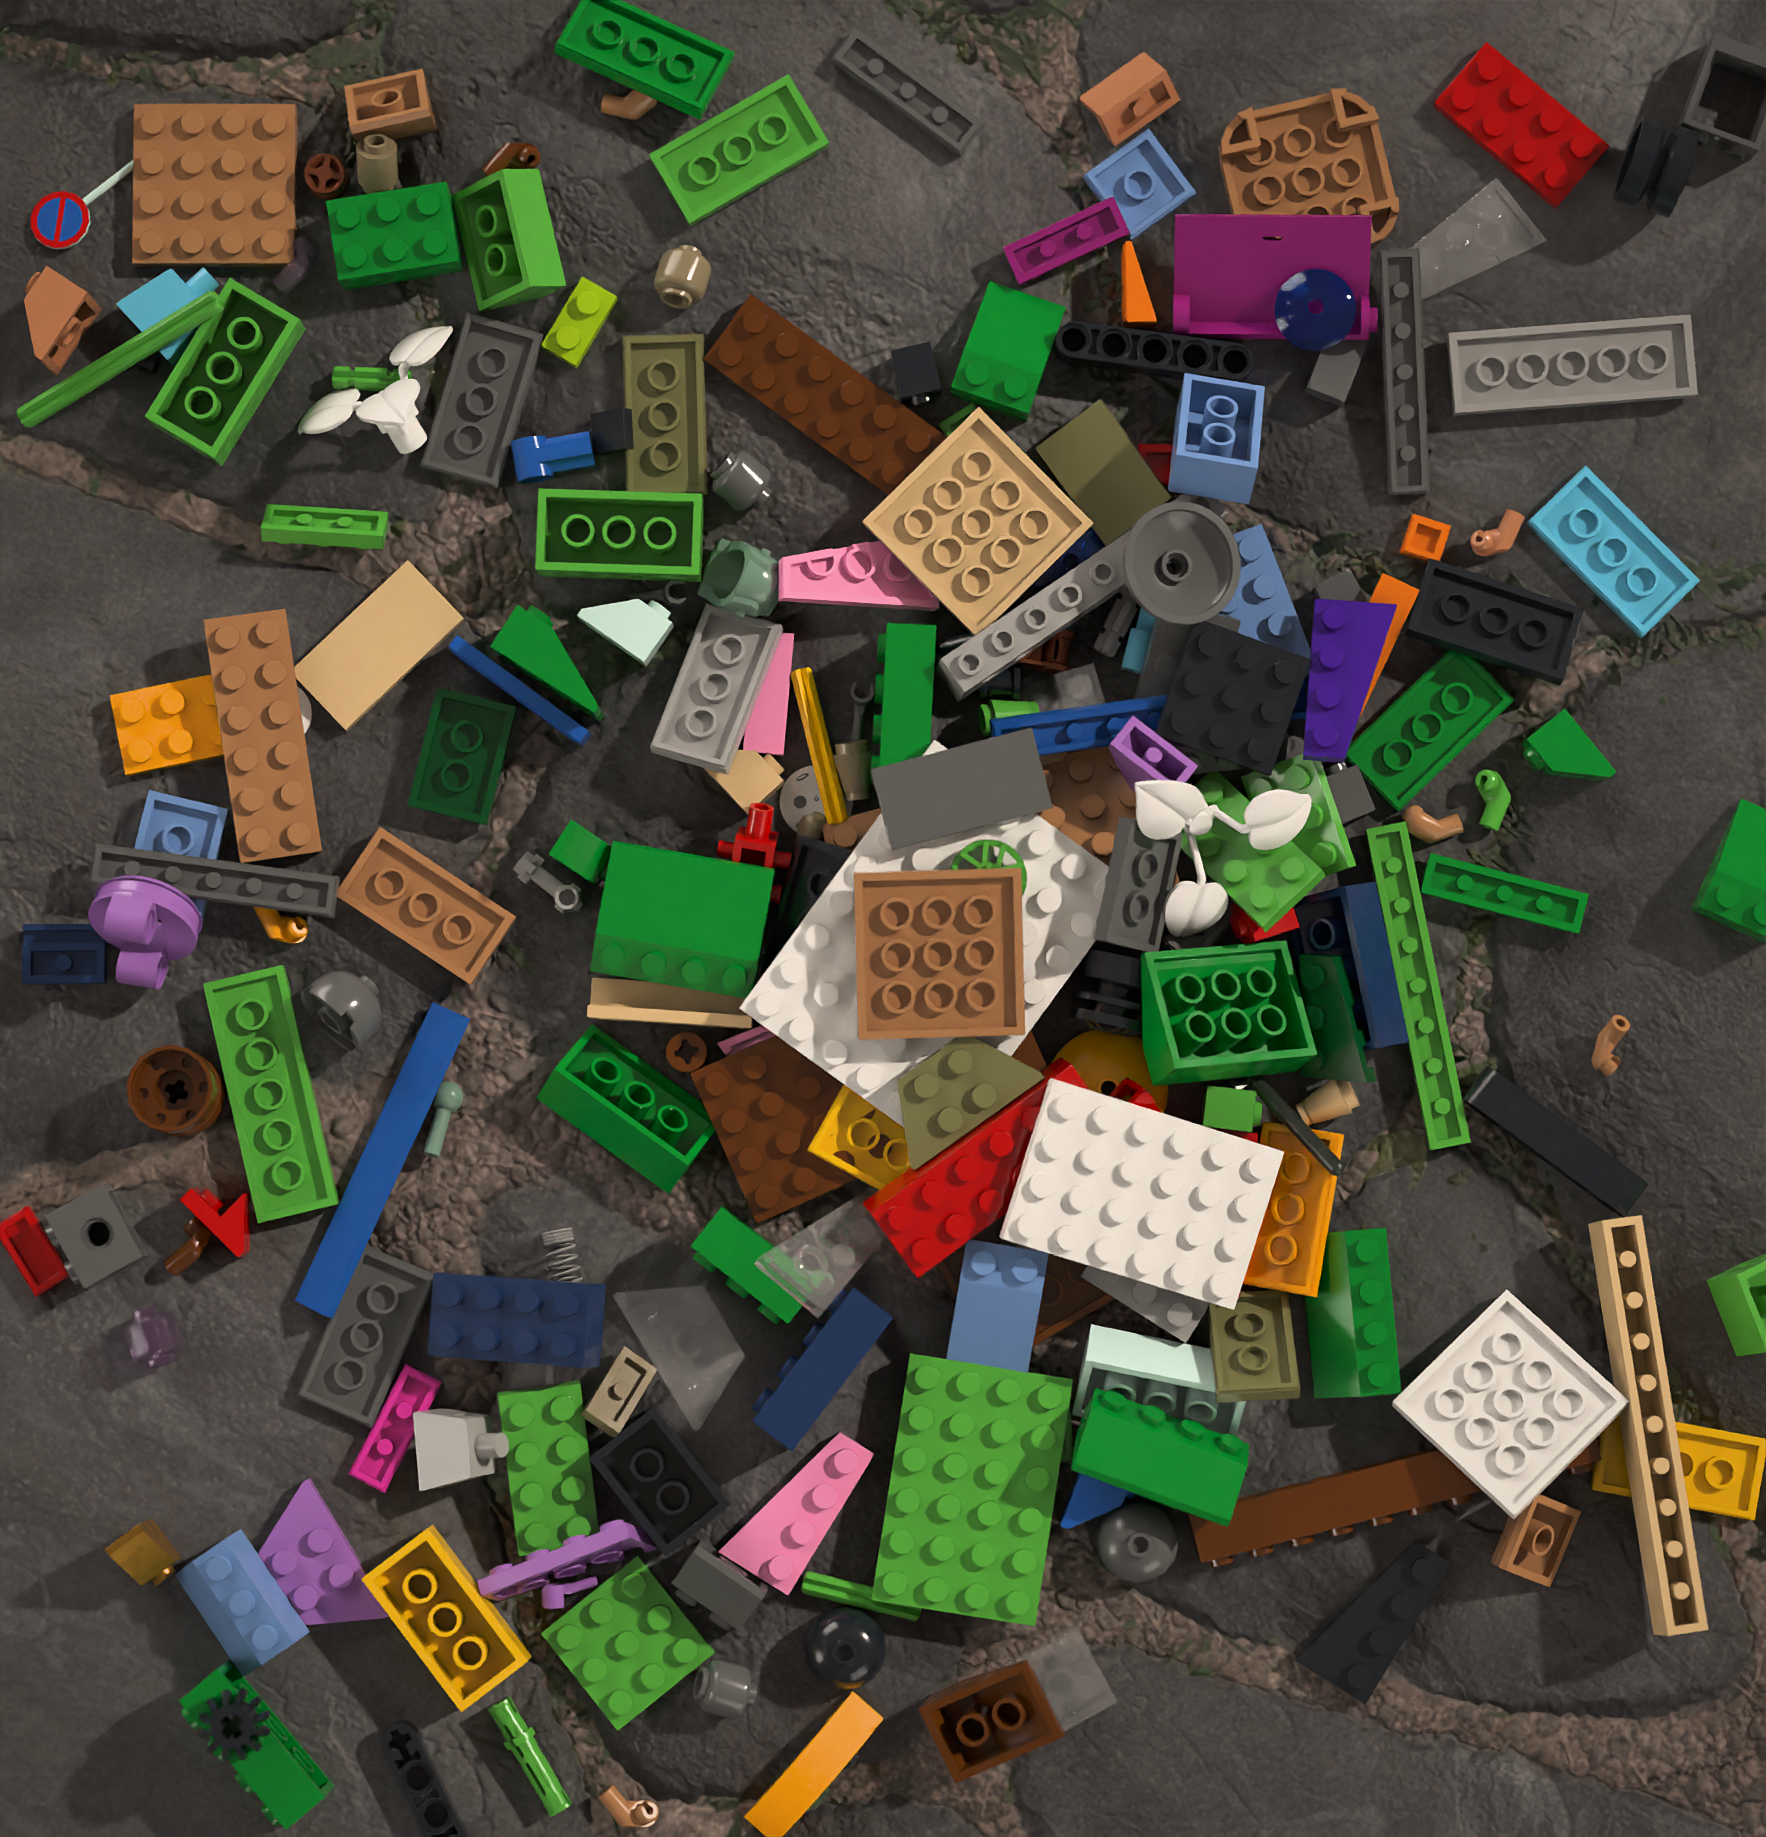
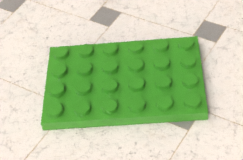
(972, 1489)

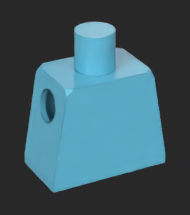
(163, 297)

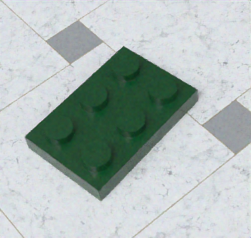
(462, 756)

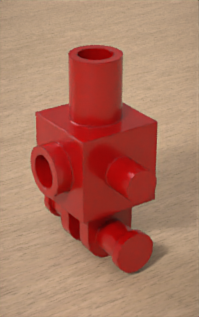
(757, 844)

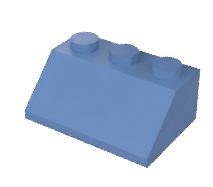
(242, 1603)

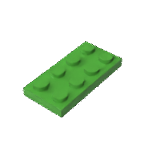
(739, 150)
(1255, 879)
(548, 1465)

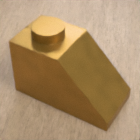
(145, 1553)

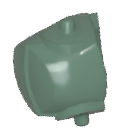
(740, 579)

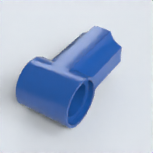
(542, 457)

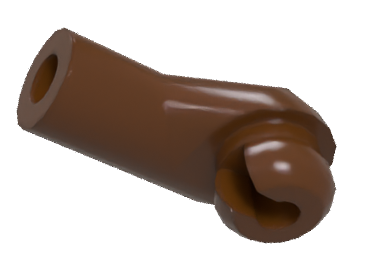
(190, 1250)

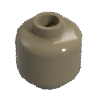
(682, 277)

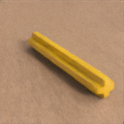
(819, 746)

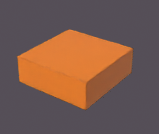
(1424, 538)

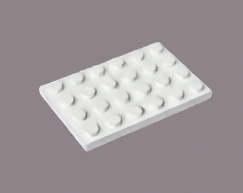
(1141, 1194)

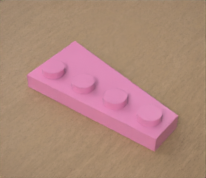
(852, 576)
(793, 1523)

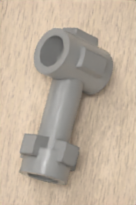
(567, 897)

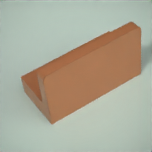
(1130, 97)

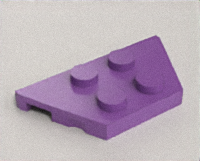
(318, 1563)

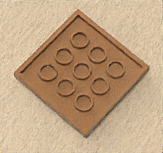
(214, 185)
(939, 953)

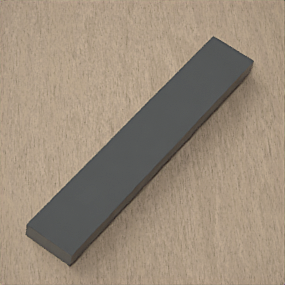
(1403, 371)
(221, 879)

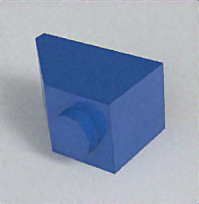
(1090, 1499)

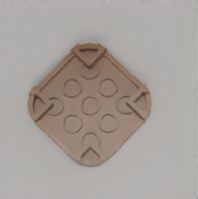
(1310, 161)

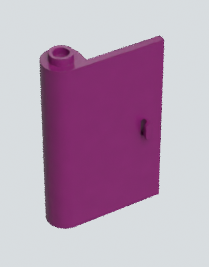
(1233, 274)

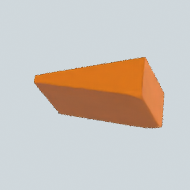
(1136, 303)

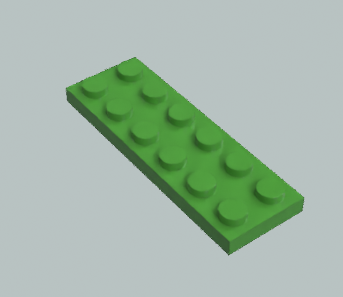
(271, 1093)

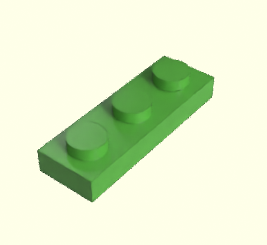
(324, 526)

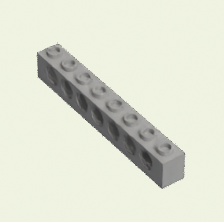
(1042, 616)

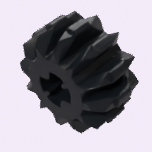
(219, 1722)

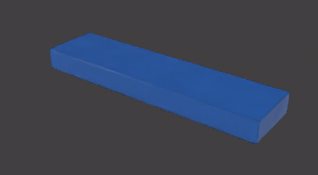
(519, 691)

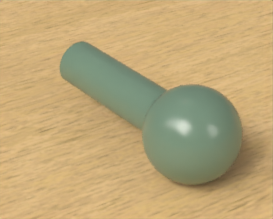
(446, 1101)

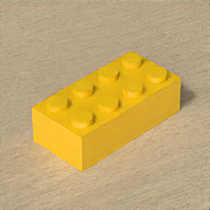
(446, 1618)

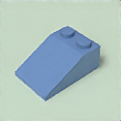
(997, 1305)

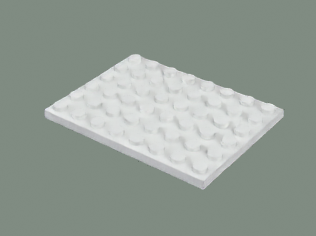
(812, 982)

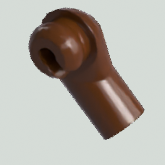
(513, 156)

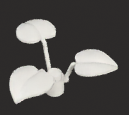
(394, 406)
(1170, 806)

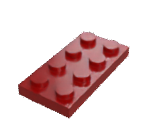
(1520, 125)

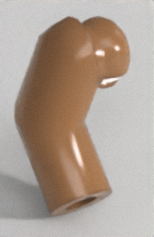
(1428, 828)
(629, 1813)

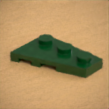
(1331, 1020)

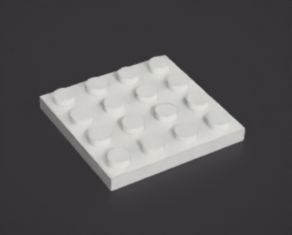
(1510, 1404)

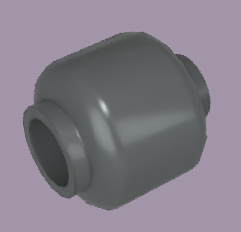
(741, 481)
(724, 1688)

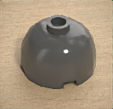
(346, 1007)
(1137, 1541)

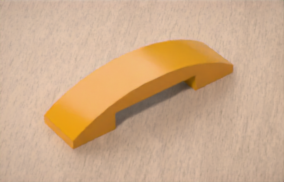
(814, 1767)

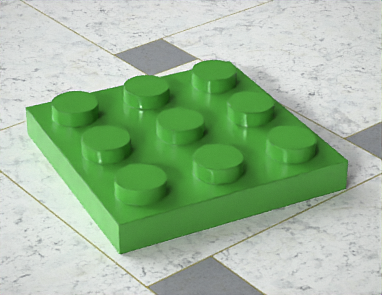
(628, 1642)

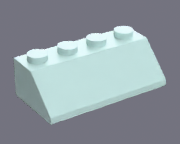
(1157, 1374)

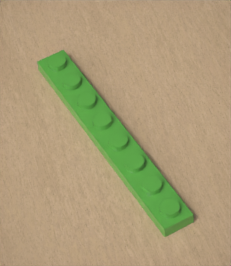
(1417, 986)

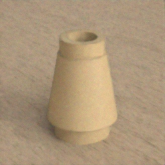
(1328, 1102)

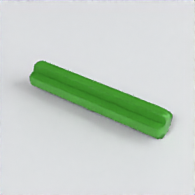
(853, 1594)

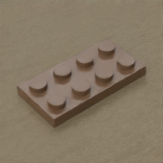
(425, 906)

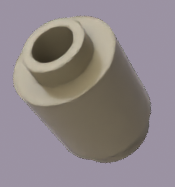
(376, 163)

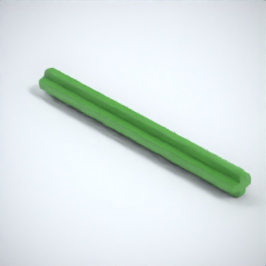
(120, 359)

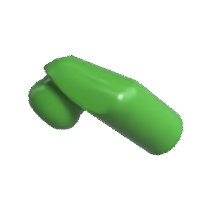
(1495, 796)

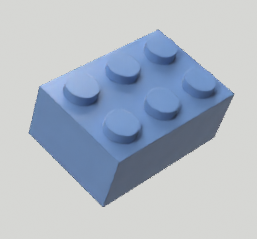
(1216, 438)

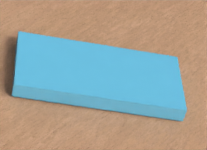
(1613, 552)

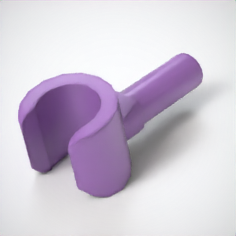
(553, 1594)

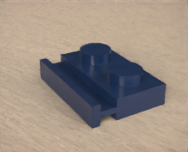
(63, 955)

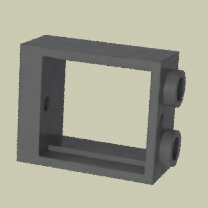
(1741, 58)

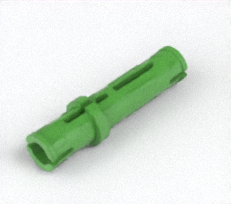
(534, 1764)

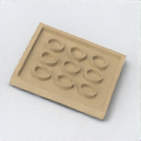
(977, 522)

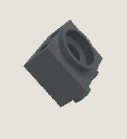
(72, 1230)

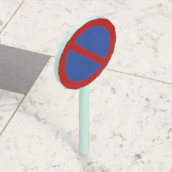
(63, 217)

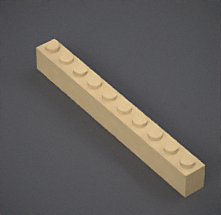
(1648, 1426)

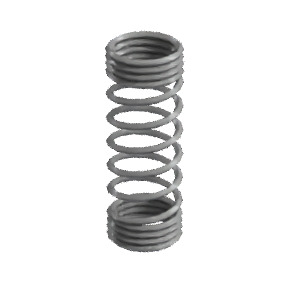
(551, 1240)

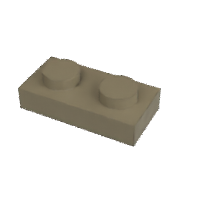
(618, 1392)

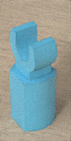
(1138, 643)

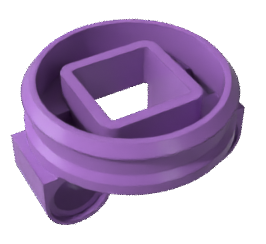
(128, 917)

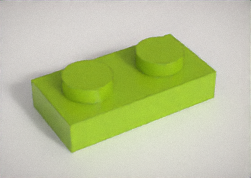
(579, 322)

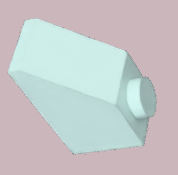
(630, 626)

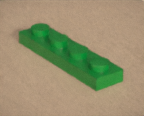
(1503, 893)

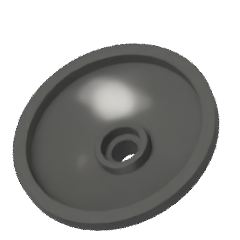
(1203, 557)

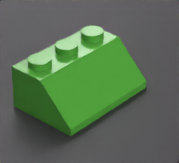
(508, 239)

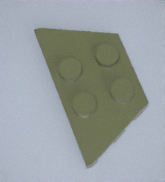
(956, 1093)

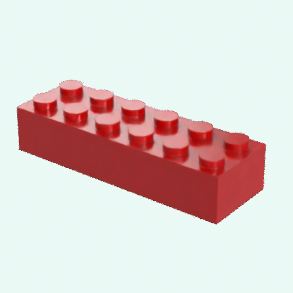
(965, 1185)

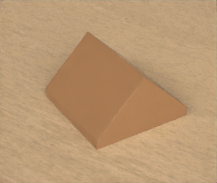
(390, 106)
(1536, 1540)

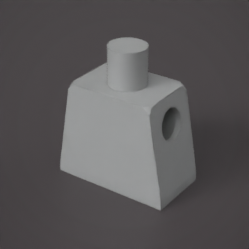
(455, 1447)

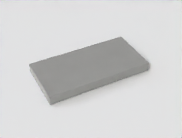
(716, 689)

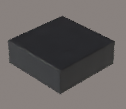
(612, 431)

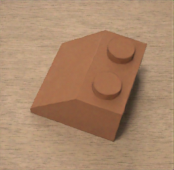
(57, 316)

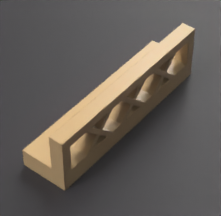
(664, 1004)

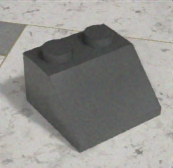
(719, 1586)

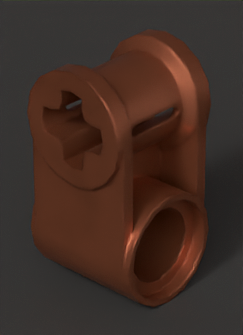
(1042, 657)

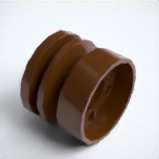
(152, 1088)

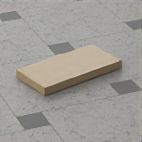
(377, 645)

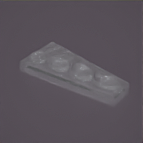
(824, 1255)

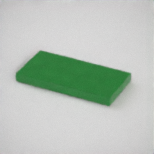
(645, 54)
(1427, 727)

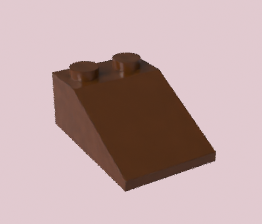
(990, 1719)

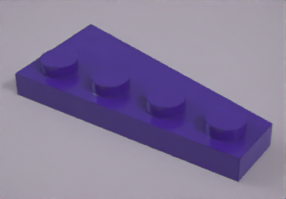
(1342, 666)

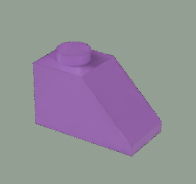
(1147, 756)

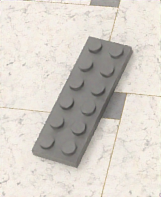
(1572, 365)

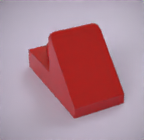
(230, 1227)

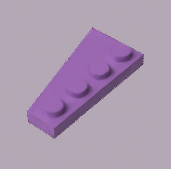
(565, 1561)

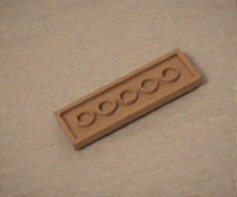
(262, 735)

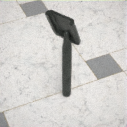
(1292, 1122)

